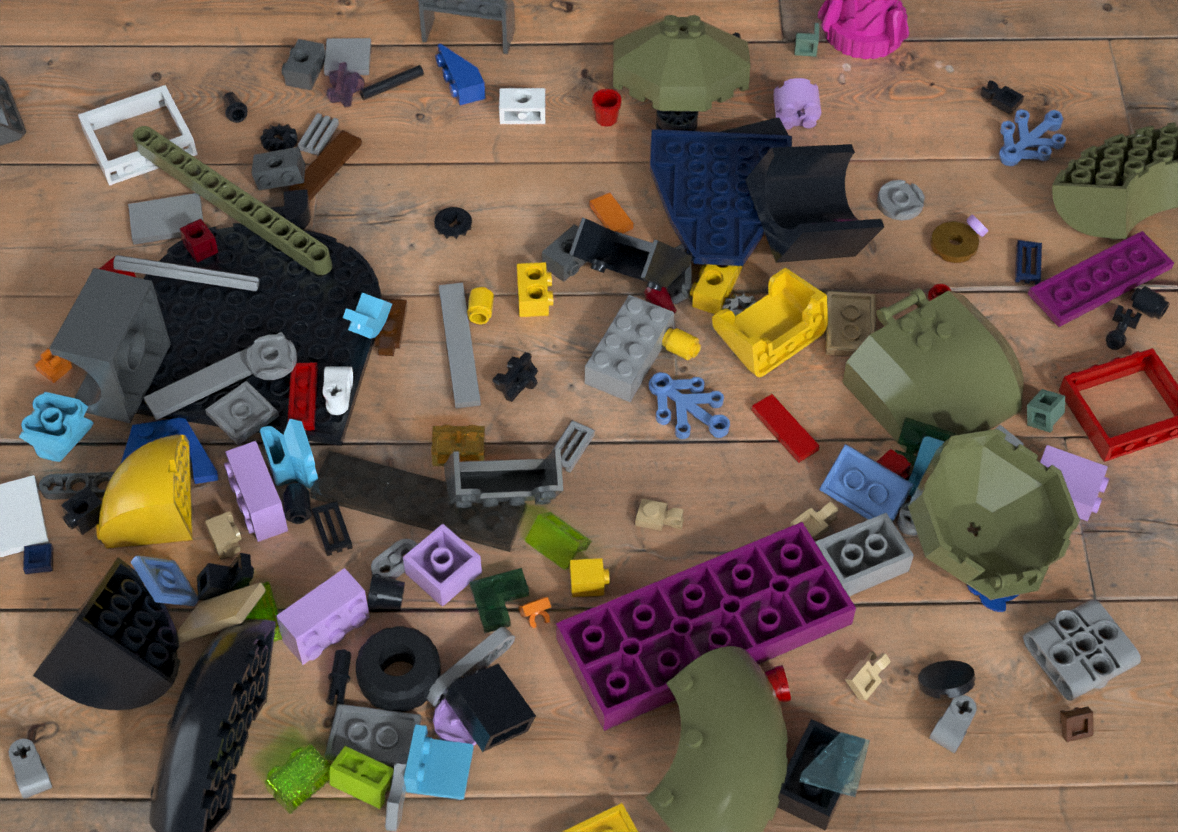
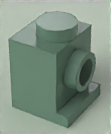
(1045, 410)

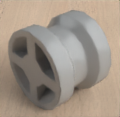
(903, 522)

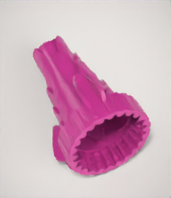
(864, 26)

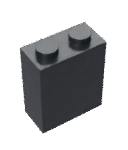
(490, 707)

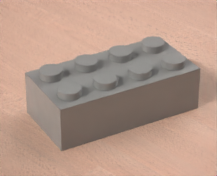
(628, 348)

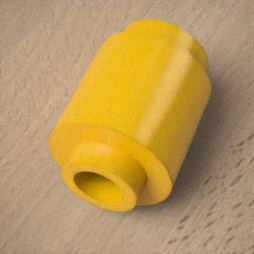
(480, 305)
(681, 343)

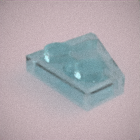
(838, 765)

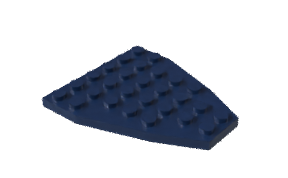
(706, 190)

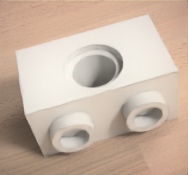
(522, 105)

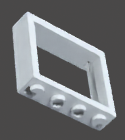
(133, 163)

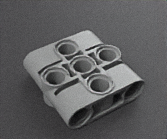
(1084, 629)

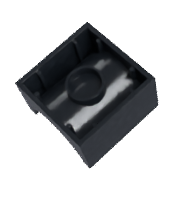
(806, 204)

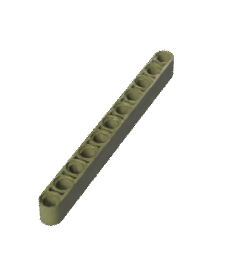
(233, 200)

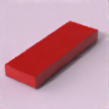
(303, 394)
(785, 428)

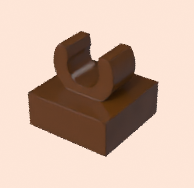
(1076, 723)

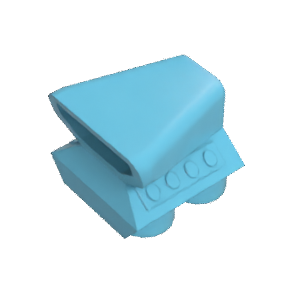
(55, 425)
(289, 454)

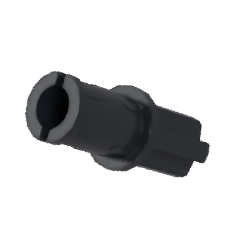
(339, 677)

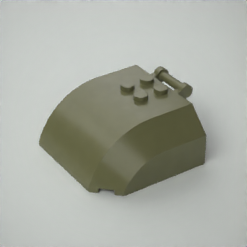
(936, 367)

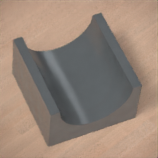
(116, 338)

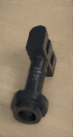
(1116, 338)

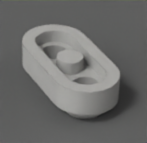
(392, 559)

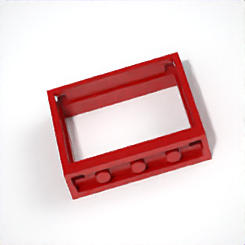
(1117, 368)

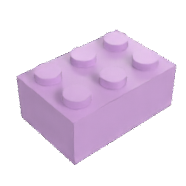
(255, 491)
(323, 616)

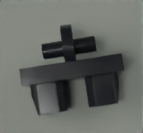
(520, 375)

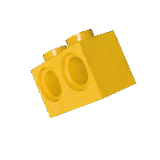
(533, 289)

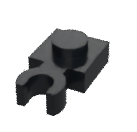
(1004, 98)

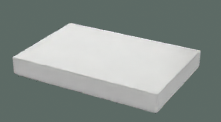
(21, 516)

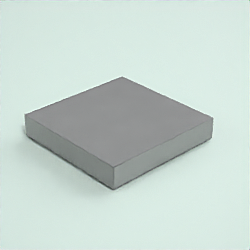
(353, 51)
(242, 412)

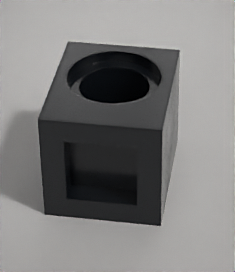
(81, 502)

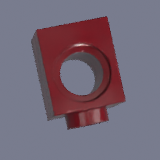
(198, 240)

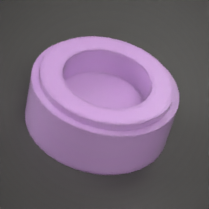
(977, 225)

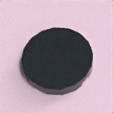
(948, 678)

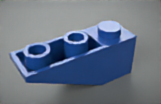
(464, 77)

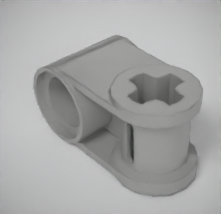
(953, 725)
(29, 771)

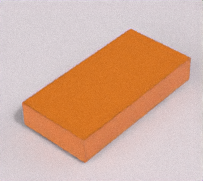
(611, 213)

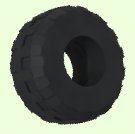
(393, 646)

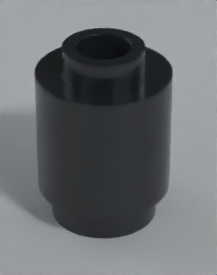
(1149, 302)
(297, 503)

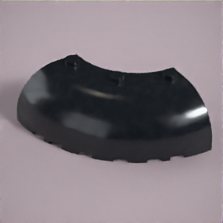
(211, 729)

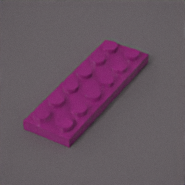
(1100, 278)

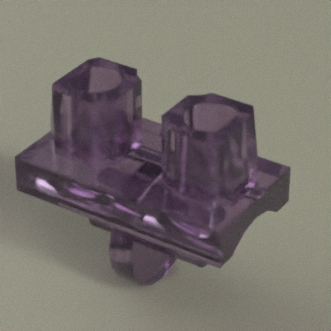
(344, 85)

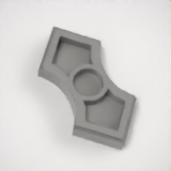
(397, 794)

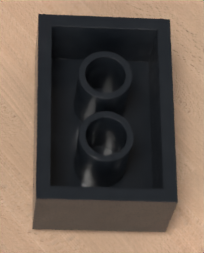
(802, 799)

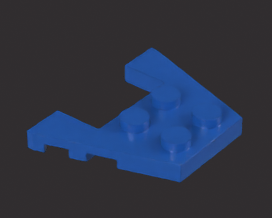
(147, 432)

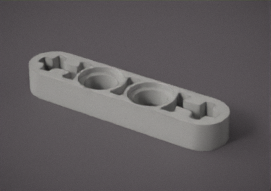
(480, 656)

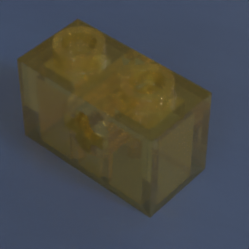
(467, 440)

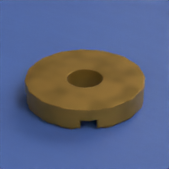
(954, 231)

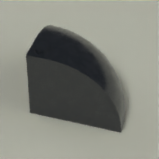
(115, 648)

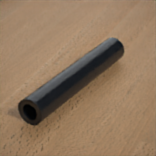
(391, 82)

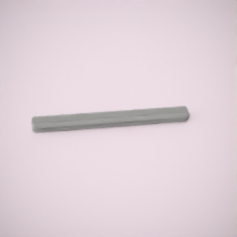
(186, 273)

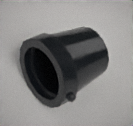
(385, 593)

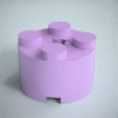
(797, 103)

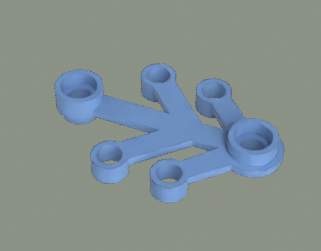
(1012, 154)
(688, 403)

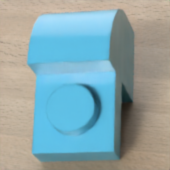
(368, 316)

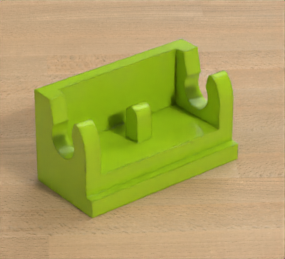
(361, 777)

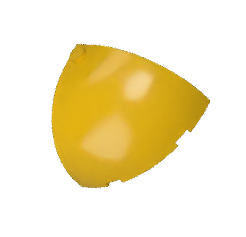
(149, 496)

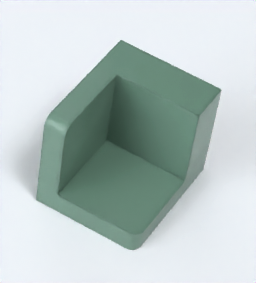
(806, 43)

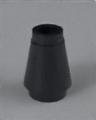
(234, 108)

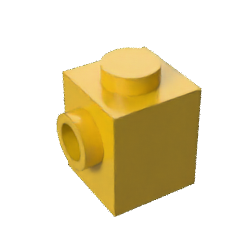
(588, 577)

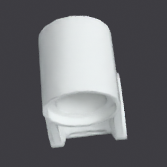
(337, 388)

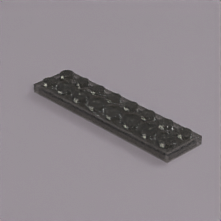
(413, 501)

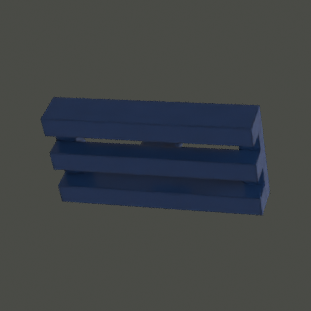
(1027, 276)

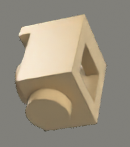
(224, 535)

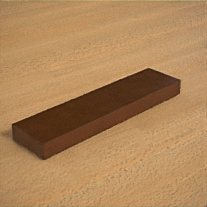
(328, 163)

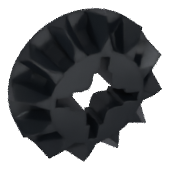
(271, 143)
(448, 216)

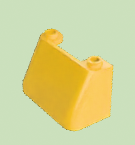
(776, 324)

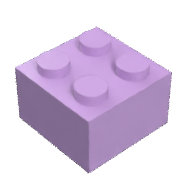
(442, 565)

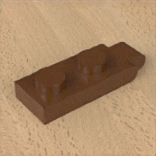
(392, 331)

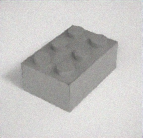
(866, 554)

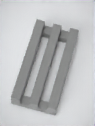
(314, 133)
(569, 465)

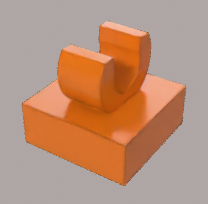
(52, 366)
(535, 608)

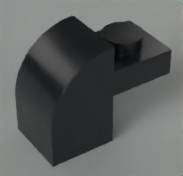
(295, 208)
(220, 579)

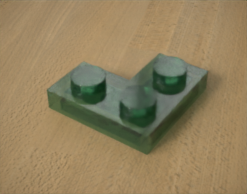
(493, 592)

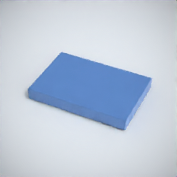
(865, 485)

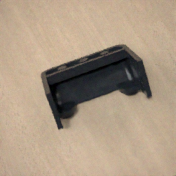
(628, 255)

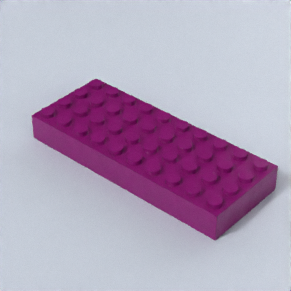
(752, 598)

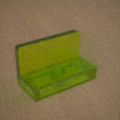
(556, 539)

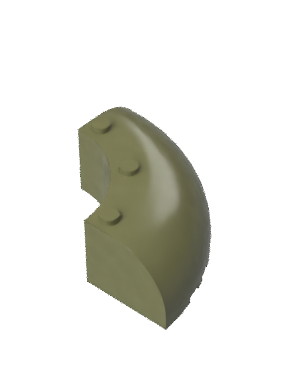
(1120, 182)
(728, 747)

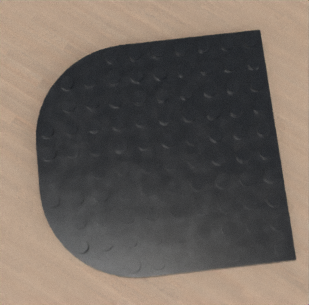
(219, 321)

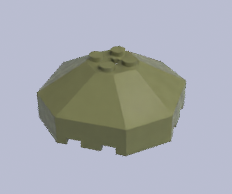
(681, 64)
(1011, 499)

